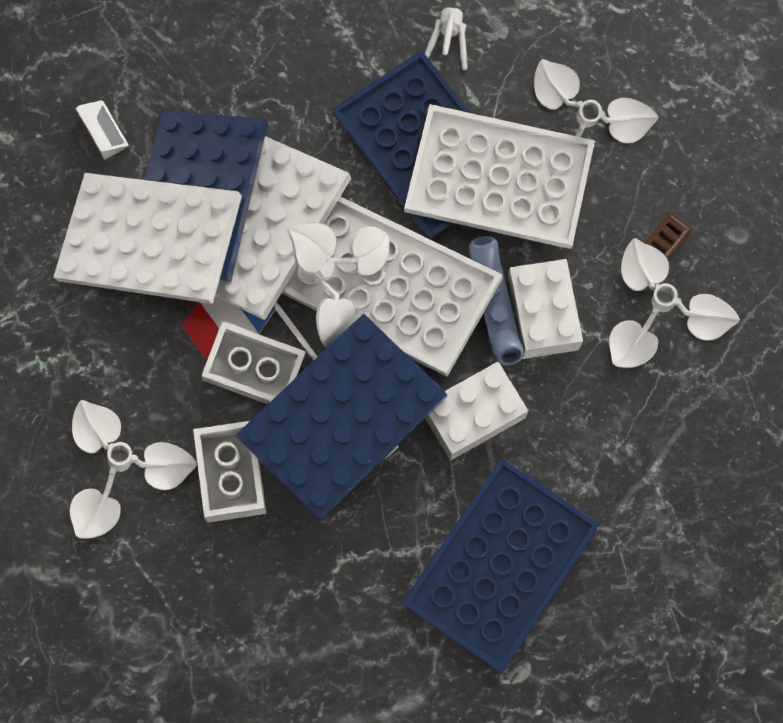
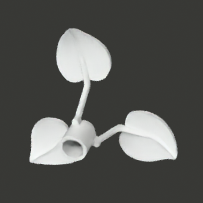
(627, 117)
(311, 250)
(647, 266)
(97, 427)

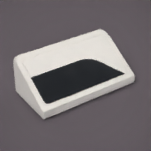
(102, 128)

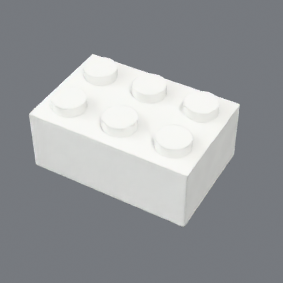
(544, 308)
(251, 363)
(476, 411)
(228, 474)

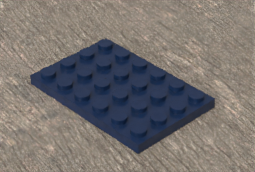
(389, 122)
(210, 154)
(341, 416)
(500, 565)

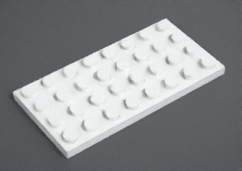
(420, 296)

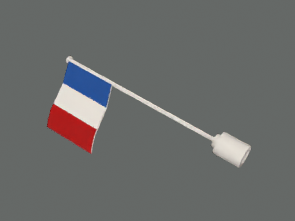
(206, 318)

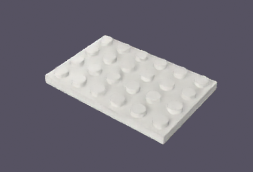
(499, 176)
(286, 193)
(148, 237)

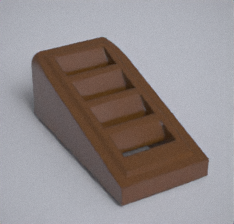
(674, 224)

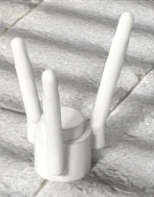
(450, 25)

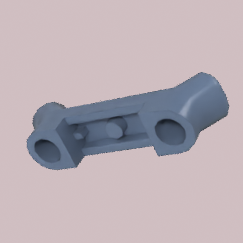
(498, 315)

